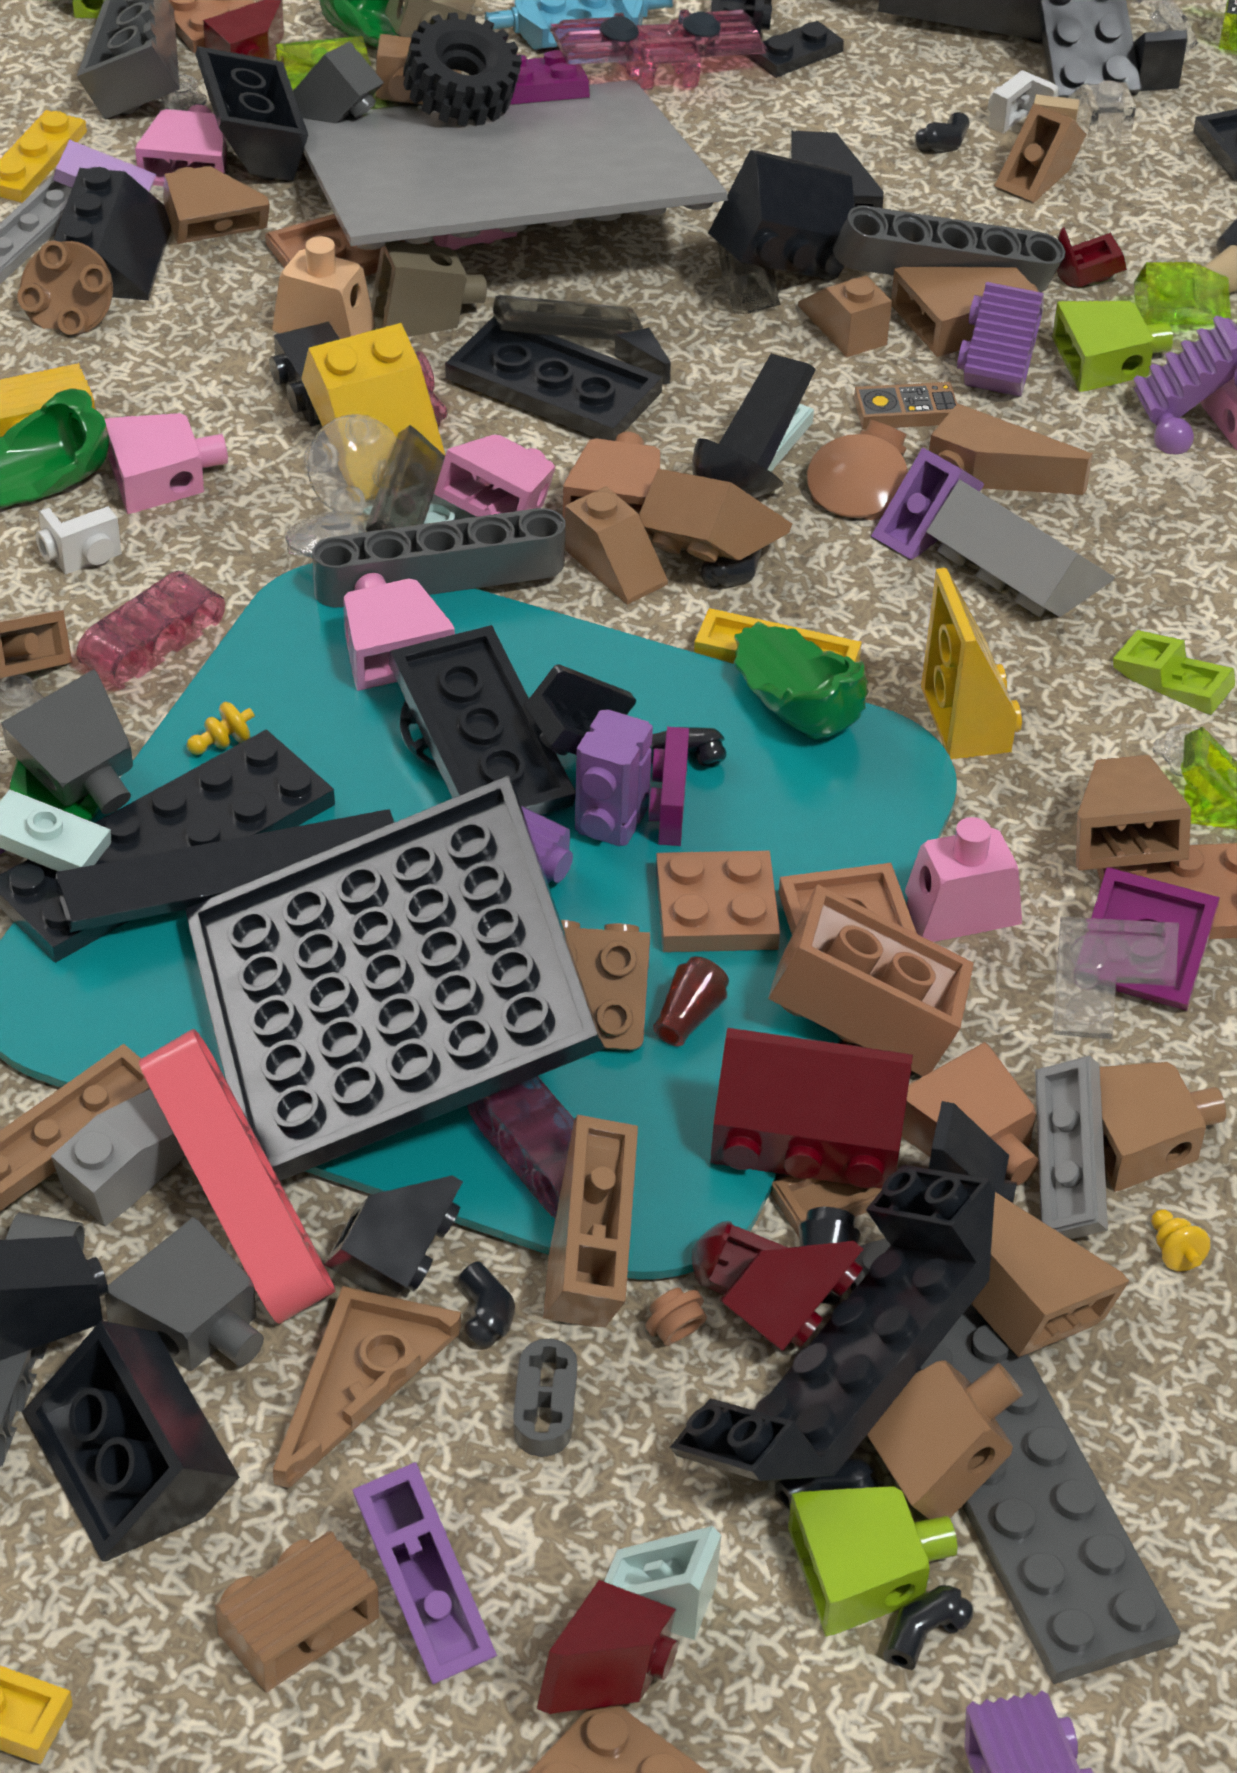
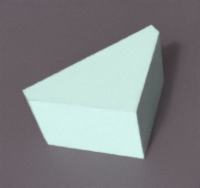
(673, 1572)

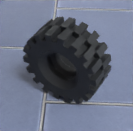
(466, 47)

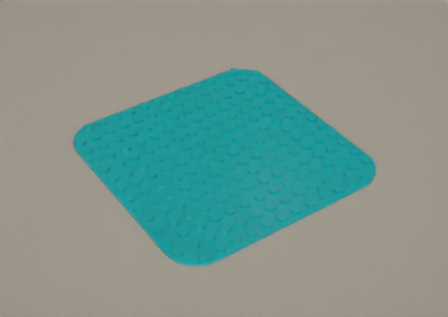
(807, 800)

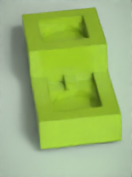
(1162, 666)

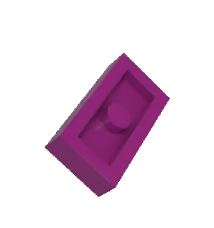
(671, 770)

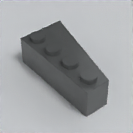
(130, 56)

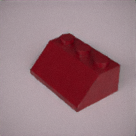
(810, 1108)

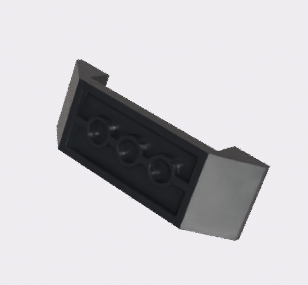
(873, 1342)

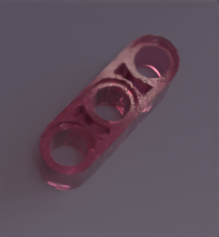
(149, 627)
(530, 1135)

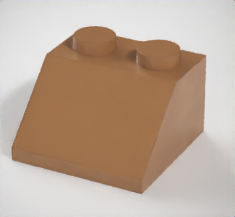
(707, 517)

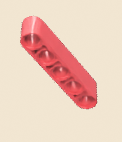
(236, 1176)

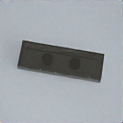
(564, 317)
(407, 483)

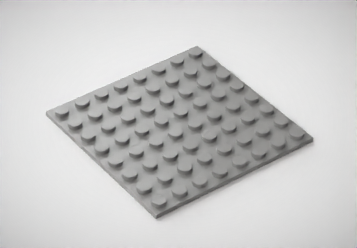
(538, 163)

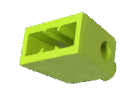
(1106, 342)
(864, 1552)

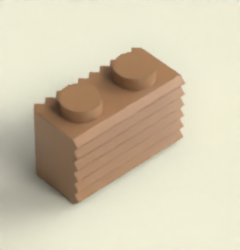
(296, 1609)

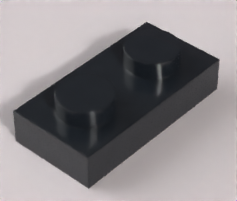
(798, 49)

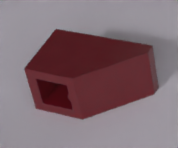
(786, 1286)

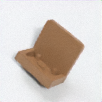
(615, 978)

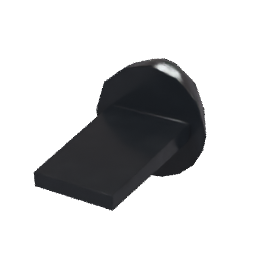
(756, 429)

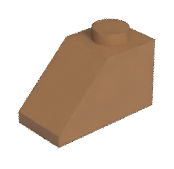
(1040, 153)
(211, 204)
(851, 315)
(613, 545)
(33, 643)

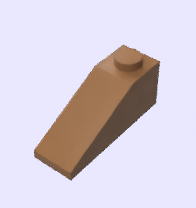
(1009, 455)
(592, 1225)

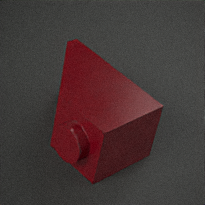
(247, 30)
(608, 1652)

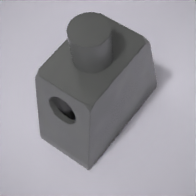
(74, 744)
(190, 1297)

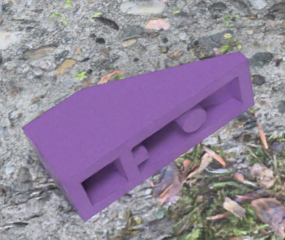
(424, 1573)

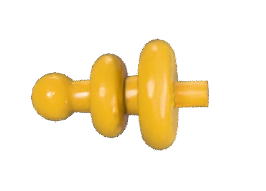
(218, 731)
(1181, 1243)

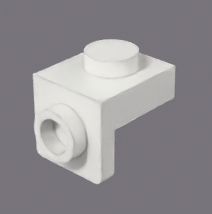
(1015, 99)
(79, 541)

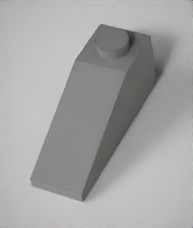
(118, 1157)

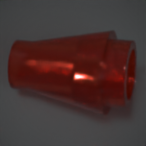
(691, 998)

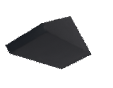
(643, 351)

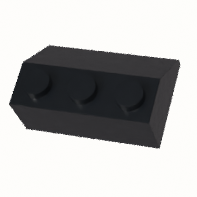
(255, 111)
(785, 215)
(119, 223)
(128, 1440)

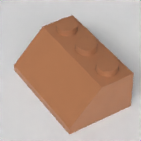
(872, 980)

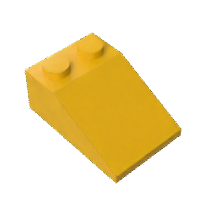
(371, 377)
(963, 681)

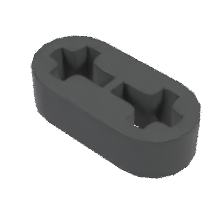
(532, 1395)

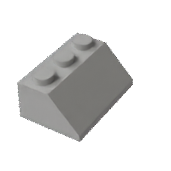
(1014, 553)

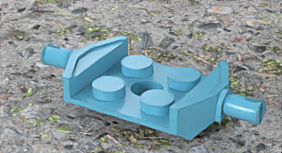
(535, 17)

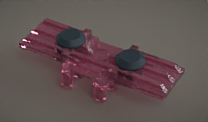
(646, 46)

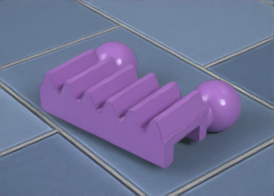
(1187, 382)

